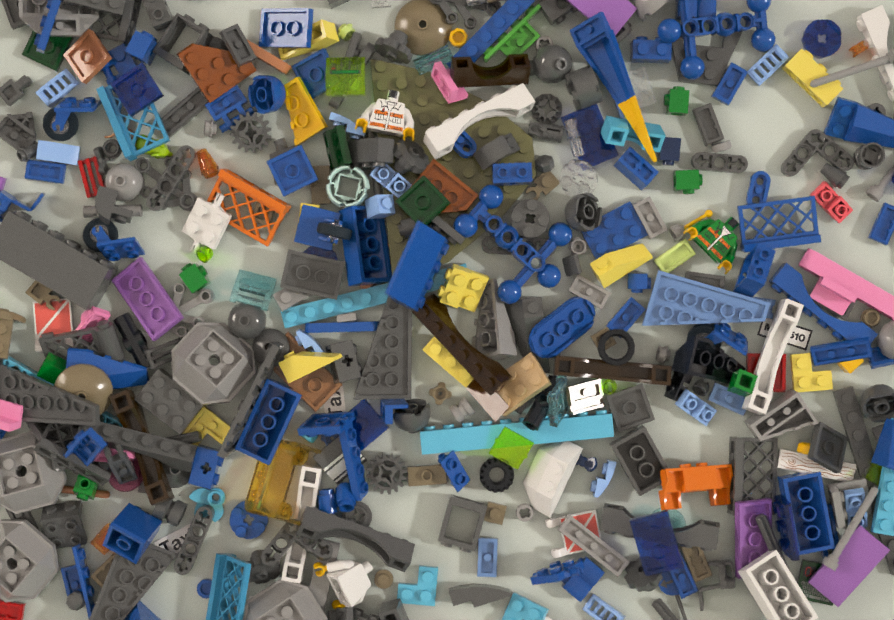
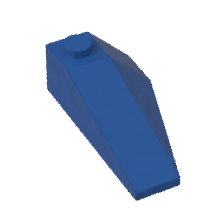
(121, 374)

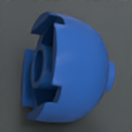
(266, 94)

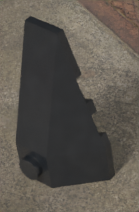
(705, 360)

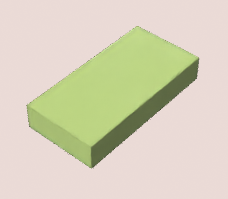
(674, 256)

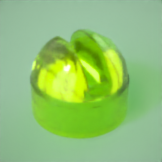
(204, 254)
(605, 388)

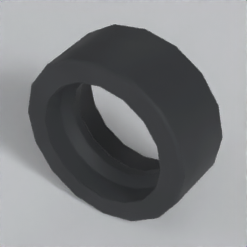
(630, 350)

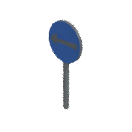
(668, 587)

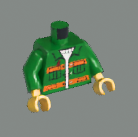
(716, 240)

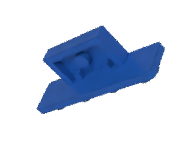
(77, 578)

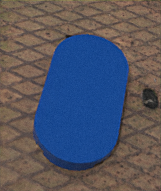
(561, 327)

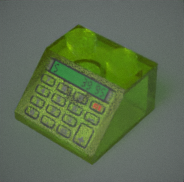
(345, 77)

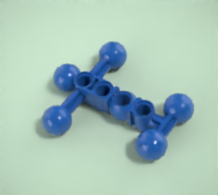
(693, 66)
(547, 274)

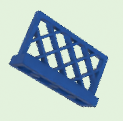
(775, 240)

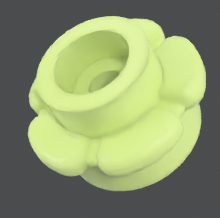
(345, 31)

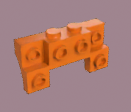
(714, 479)

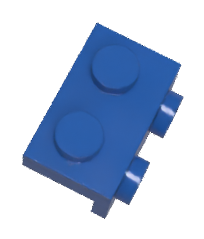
(86, 446)

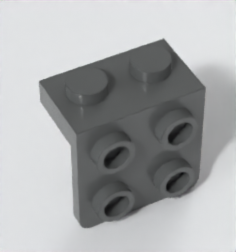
(63, 524)

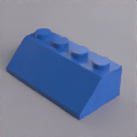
(367, 250)
(268, 421)
(809, 510)

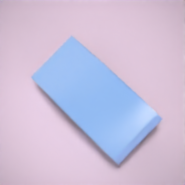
(341, 120)
(58, 152)
(390, 180)
(307, 340)
(695, 407)
(601, 483)
(853, 501)

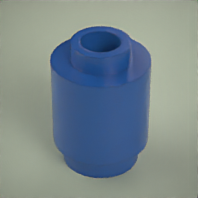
(344, 497)
(327, 501)

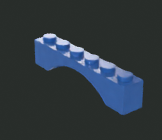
(791, 284)

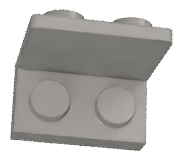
(837, 499)

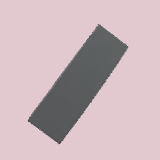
(477, 593)

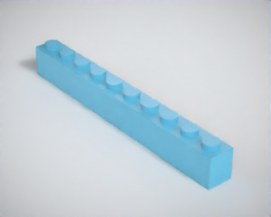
(483, 436)

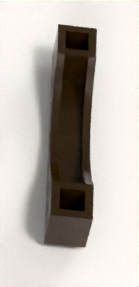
(599, 369)
(485, 371)
(152, 471)

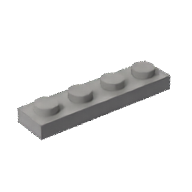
(593, 545)

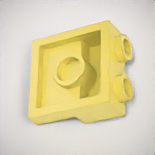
(462, 287)

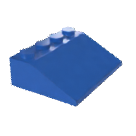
(417, 267)

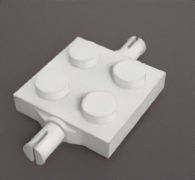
(207, 223)

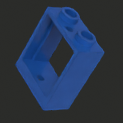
(756, 267)

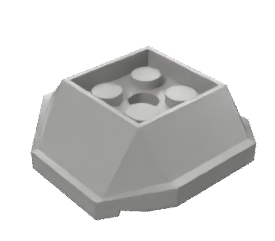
(69, 22)
(207, 382)
(38, 486)
(34, 556)
(284, 601)

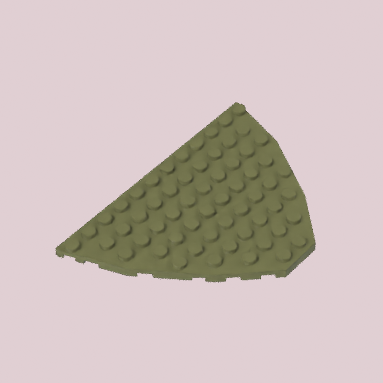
(431, 109)

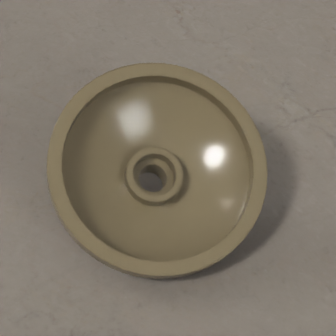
(425, 39)
(89, 381)

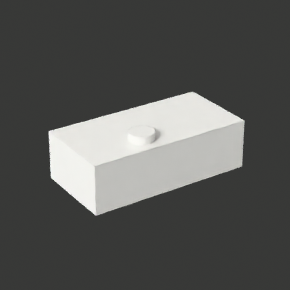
(776, 589)

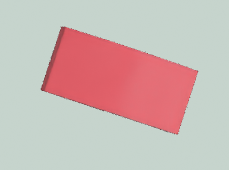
(831, 202)

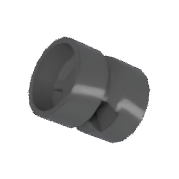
(869, 156)
(171, 510)

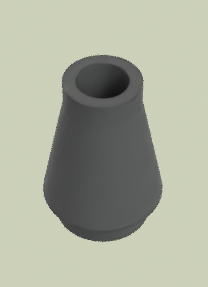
(834, 175)

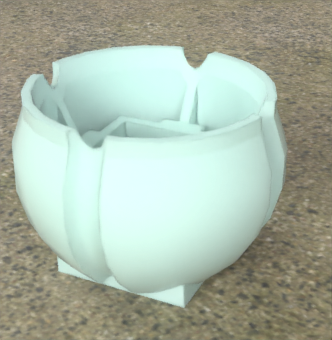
(333, 186)

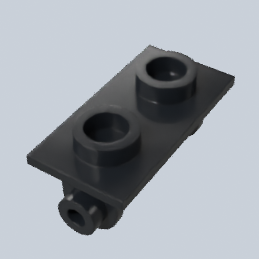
(676, 388)

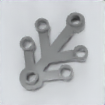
(189, 305)

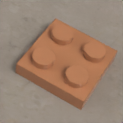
(87, 56)

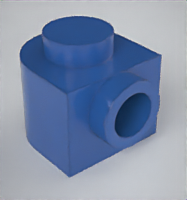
(638, 282)

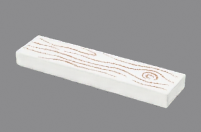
(800, 463)

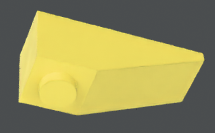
(323, 35)
(619, 263)
(305, 362)

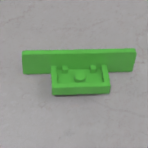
(518, 39)

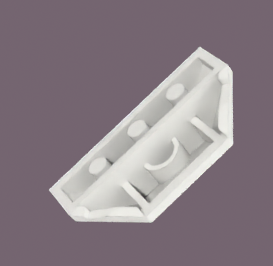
(550, 475)

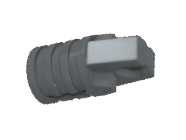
(546, 131)

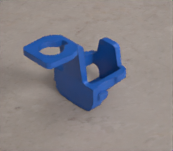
(7, 199)

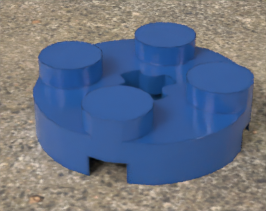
(242, 528)

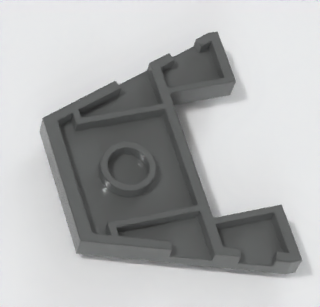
(714, 59)

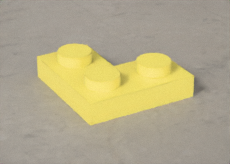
(804, 379)
(208, 423)

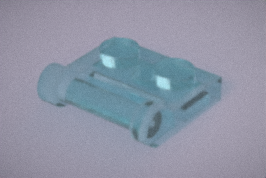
(254, 284)
(557, 401)

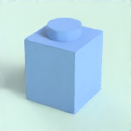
(380, 206)

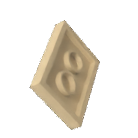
(526, 382)

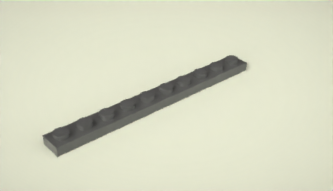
(861, 450)

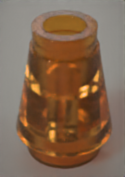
(207, 164)

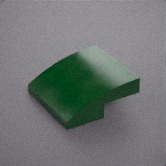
(337, 147)

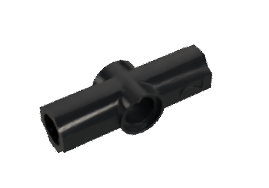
(132, 339)
(539, 411)

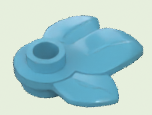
(205, 496)

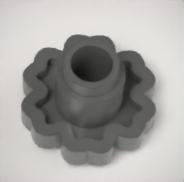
(394, 47)
(409, 157)
(259, 573)
(636, 577)

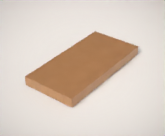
(315, 386)

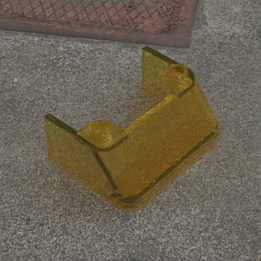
(272, 482)

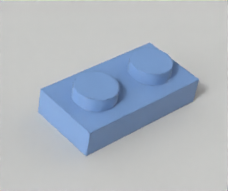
(727, 399)
(487, 557)

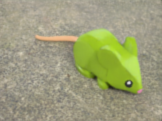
(158, 152)

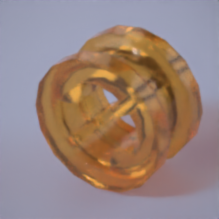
(858, 48)

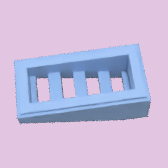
(779, 52)
(53, 82)
(593, 598)

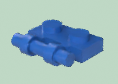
(122, 62)
(227, 103)

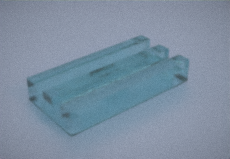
(426, 62)

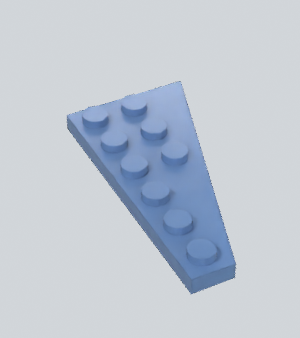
(686, 301)

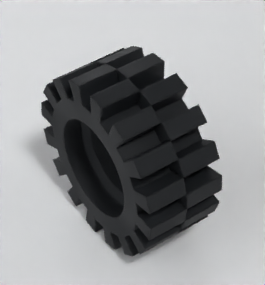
(496, 486)

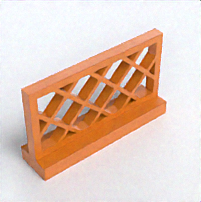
(256, 193)

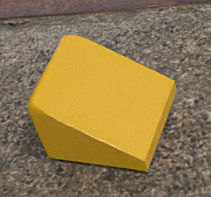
(850, 366)

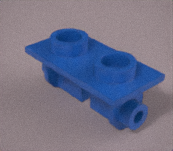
(454, 470)

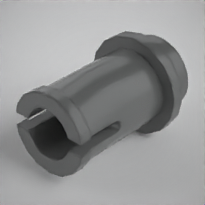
(25, 154)

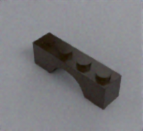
(511, 71)

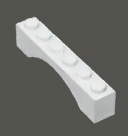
(875, 30)
(511, 103)
(779, 333)
(307, 496)

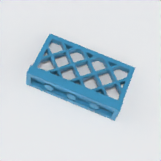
(120, 126)
(224, 585)

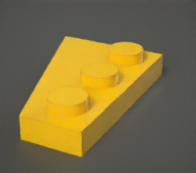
(304, 114)

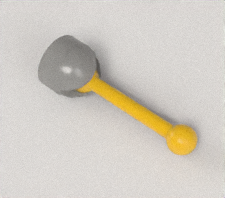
(677, 230)

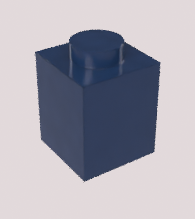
(670, 151)

